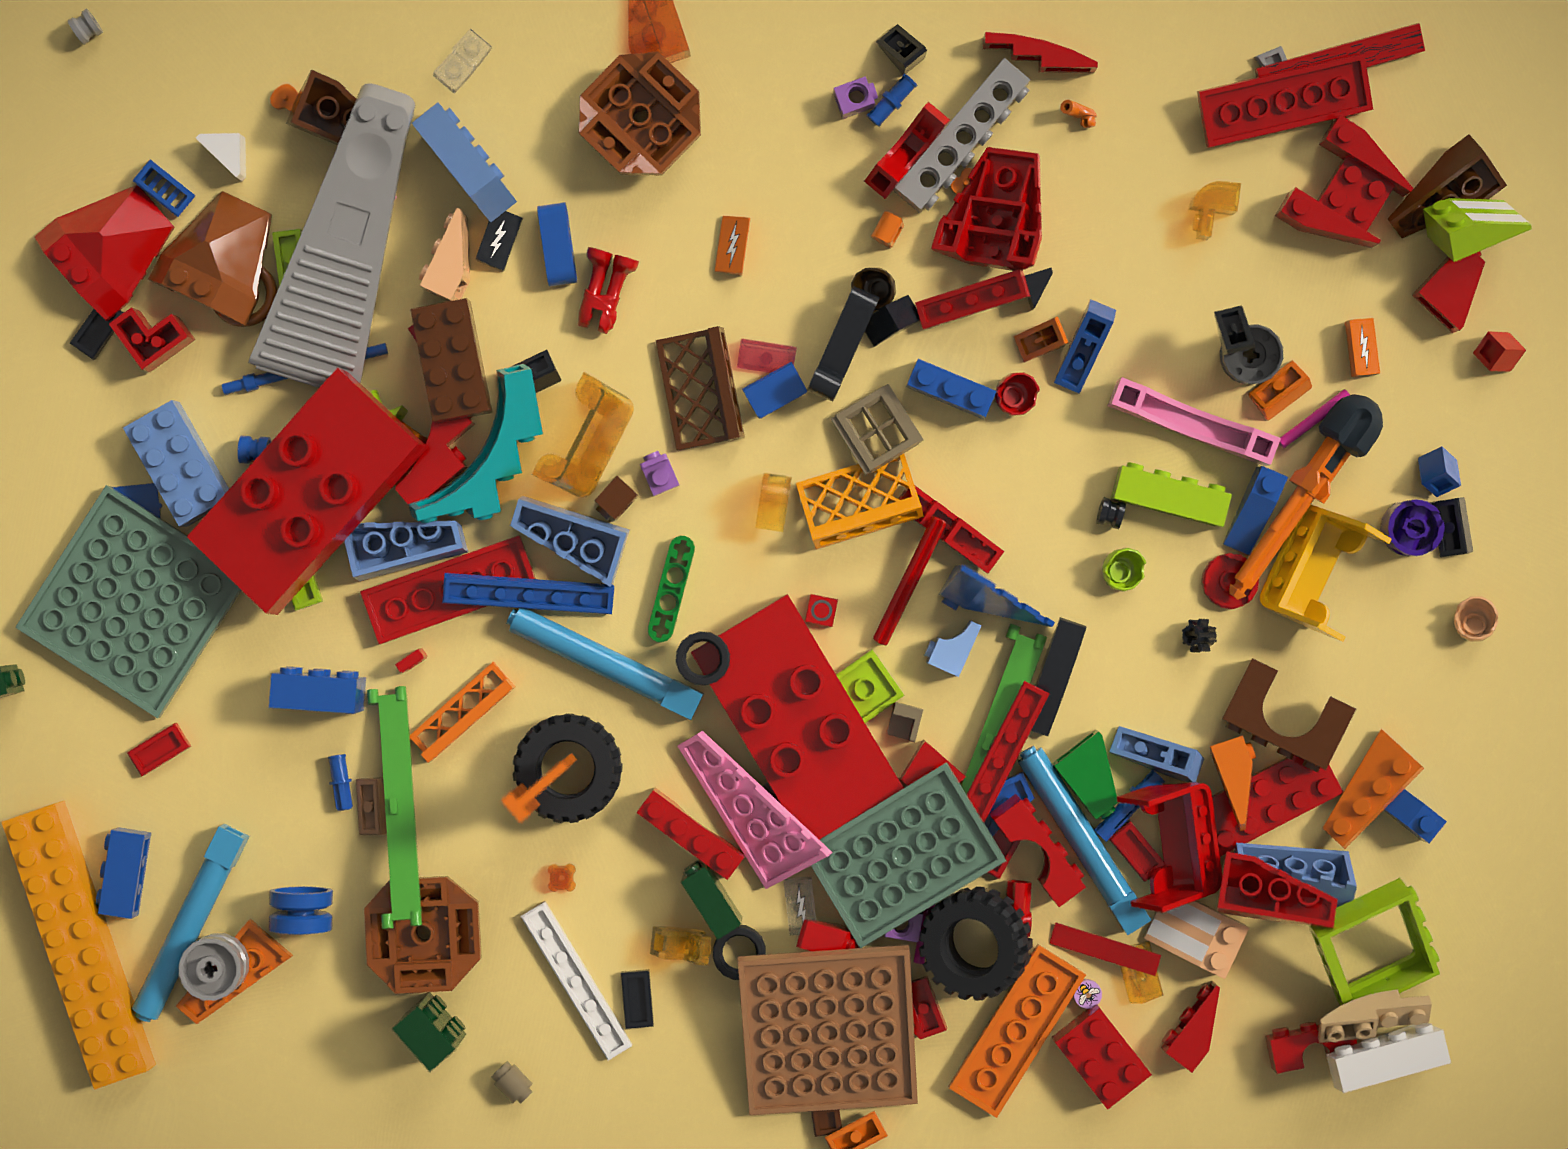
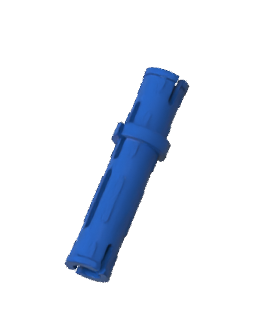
(1125, 811)

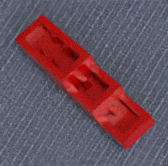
(1050, 55)
(958, 533)

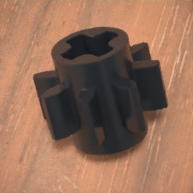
(1199, 635)

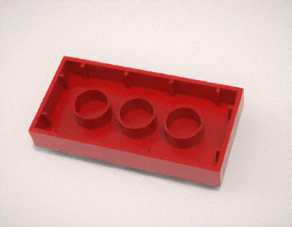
(307, 492)
(798, 720)

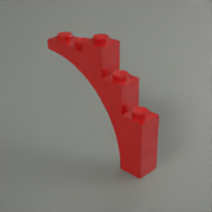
(438, 462)

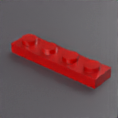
(972, 299)

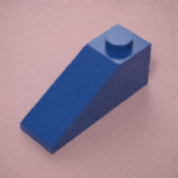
(1085, 346)
(1255, 509)
(1415, 816)

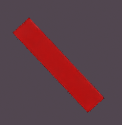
(1105, 949)

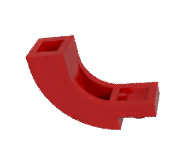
(907, 150)

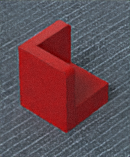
(1499, 351)

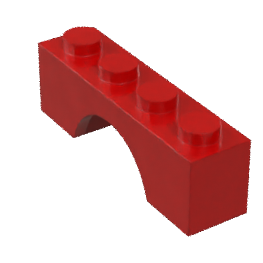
(690, 834)
(1057, 876)

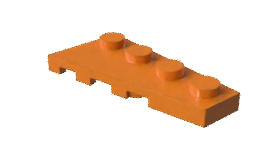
(1376, 783)
(264, 956)

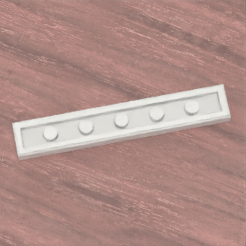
(576, 980)

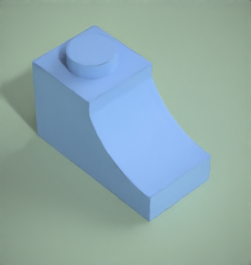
(952, 652)

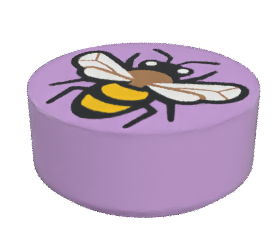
(1088, 994)

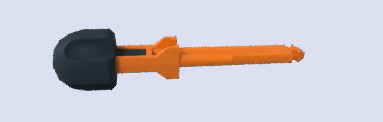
(1349, 430)

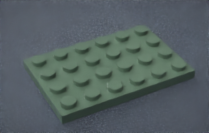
(905, 855)

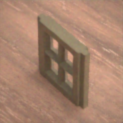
(898, 416)

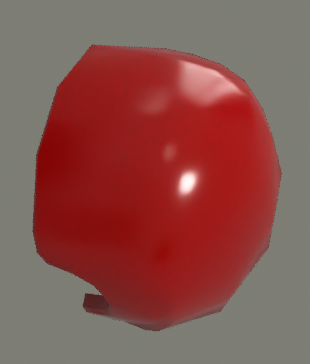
(1016, 393)

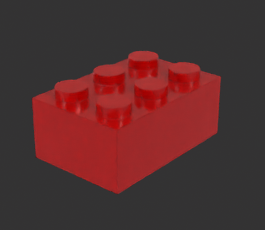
(1101, 1056)

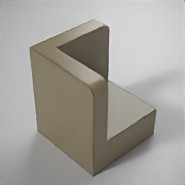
(905, 721)

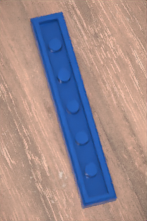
(527, 593)

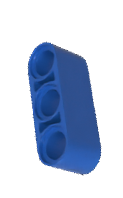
(557, 244)

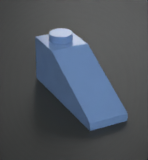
(1158, 754)

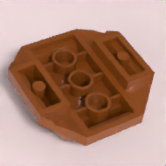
(636, 85)

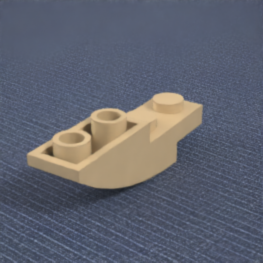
(1364, 1015)

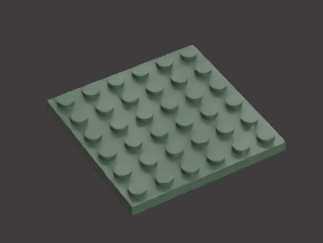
(130, 602)

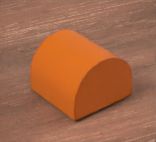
(888, 229)

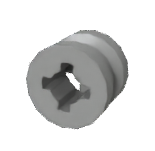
(85, 26)

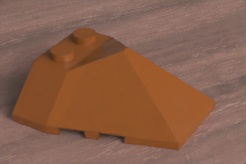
(218, 257)

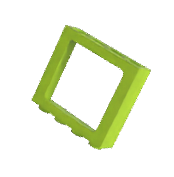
(1398, 975)

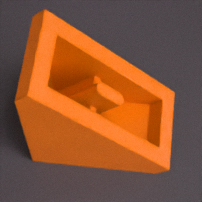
(1041, 339)

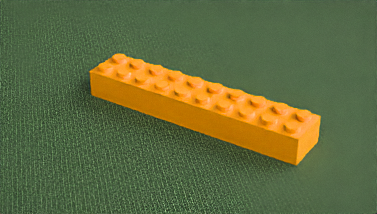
(78, 944)

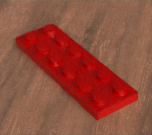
(1285, 100)
(416, 598)
(1274, 798)

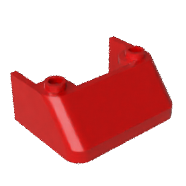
(1187, 841)

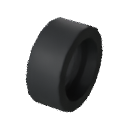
(686, 672)
(742, 930)

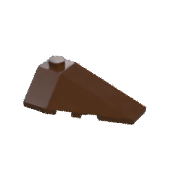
(322, 108)
(1459, 173)

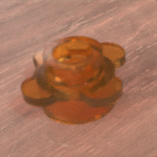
(557, 884)

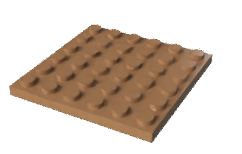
(828, 1029)

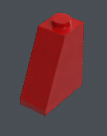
(1451, 290)

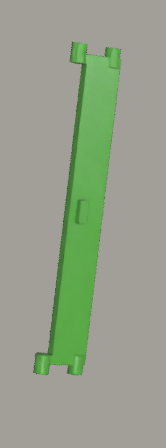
(1018, 669)
(399, 807)

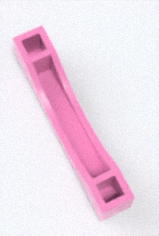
(1193, 423)

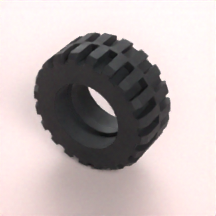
(606, 766)
(951, 968)

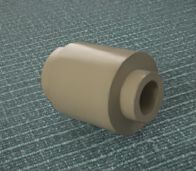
(512, 1082)

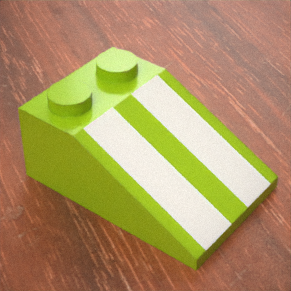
(1471, 225)

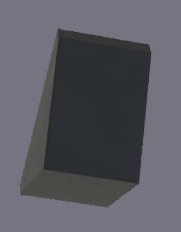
(902, 49)
(891, 320)
(1234, 330)

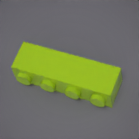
(1170, 495)

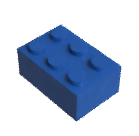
(317, 690)

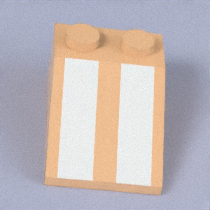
(1199, 936)

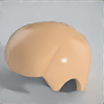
(1475, 619)

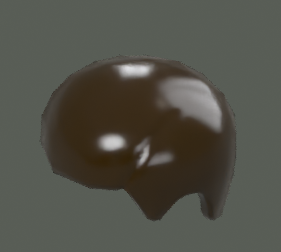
(877, 282)

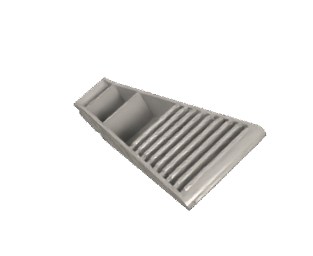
(334, 275)

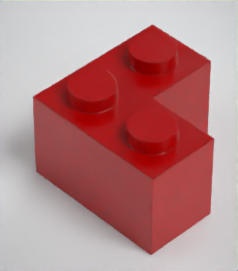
(150, 344)

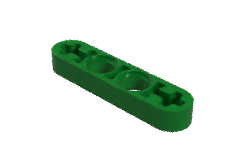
(676, 590)

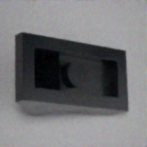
(1036, 284)

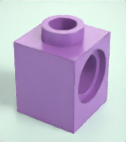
(846, 106)
(911, 932)

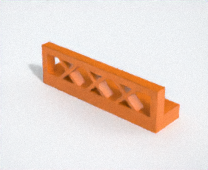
(469, 719)

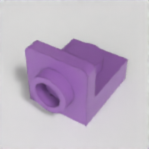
(659, 473)

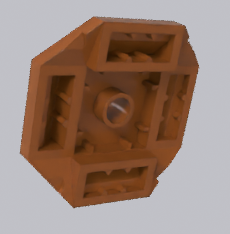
(421, 964)

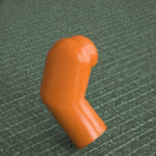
(1079, 111)

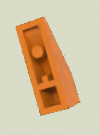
(1235, 768)

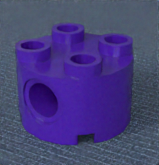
(1413, 527)

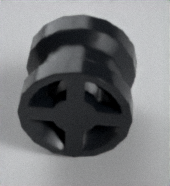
(1111, 513)

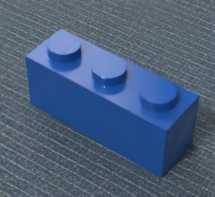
(951, 389)
(123, 872)

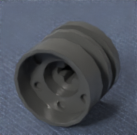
(1264, 367)

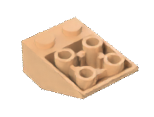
(450, 267)

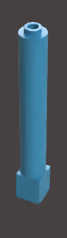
(605, 662)
(1082, 839)
(218, 862)

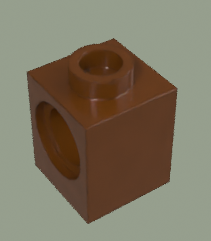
(615, 499)

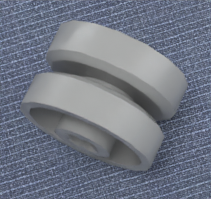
(214, 949)

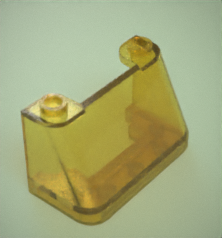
(595, 442)

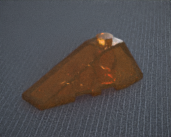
(655, 28)

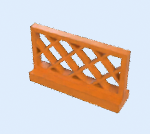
(523, 802)

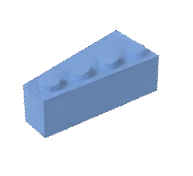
(465, 161)
(573, 536)
(392, 547)
(1320, 868)

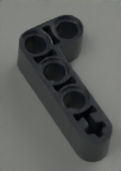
(843, 344)

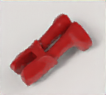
(607, 303)

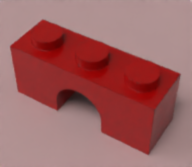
(1287, 1046)

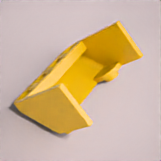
(1307, 563)

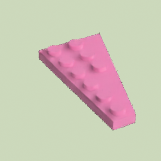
(761, 826)

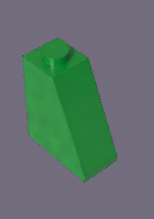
(1089, 775)

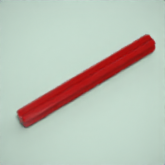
(909, 580)

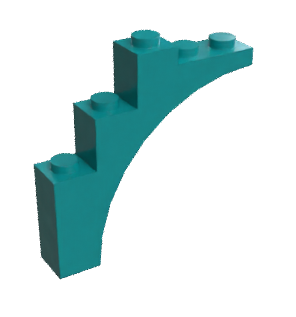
(476, 488)

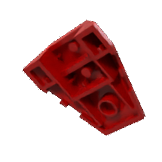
(997, 214)
(107, 247)

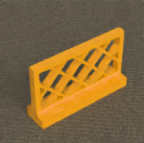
(864, 522)

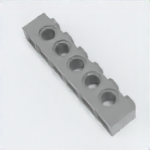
(1004, 77)

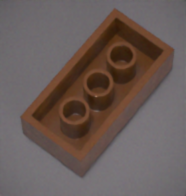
(451, 360)

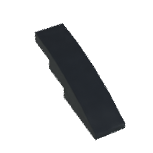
(1057, 670)

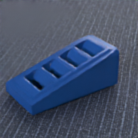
(146, 171)

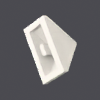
(228, 149)

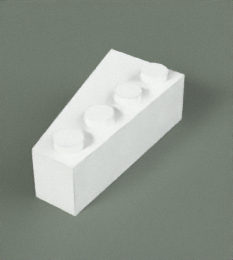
(1388, 1057)

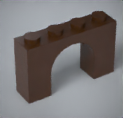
(1314, 747)

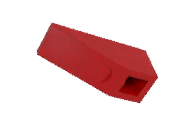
(1193, 1035)

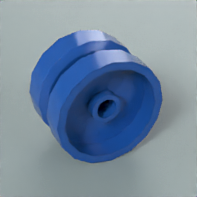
(300, 910)

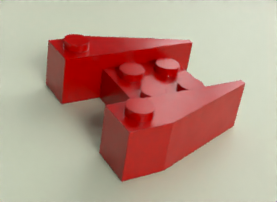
(1352, 193)

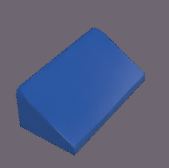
(775, 390)

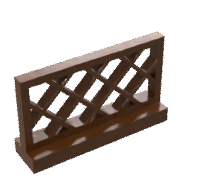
(723, 382)

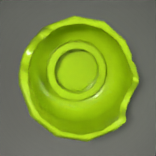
(1123, 569)

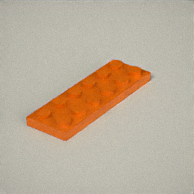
(1017, 1031)

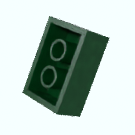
(430, 1031)

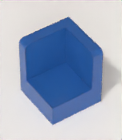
(1439, 471)

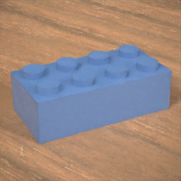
(177, 462)

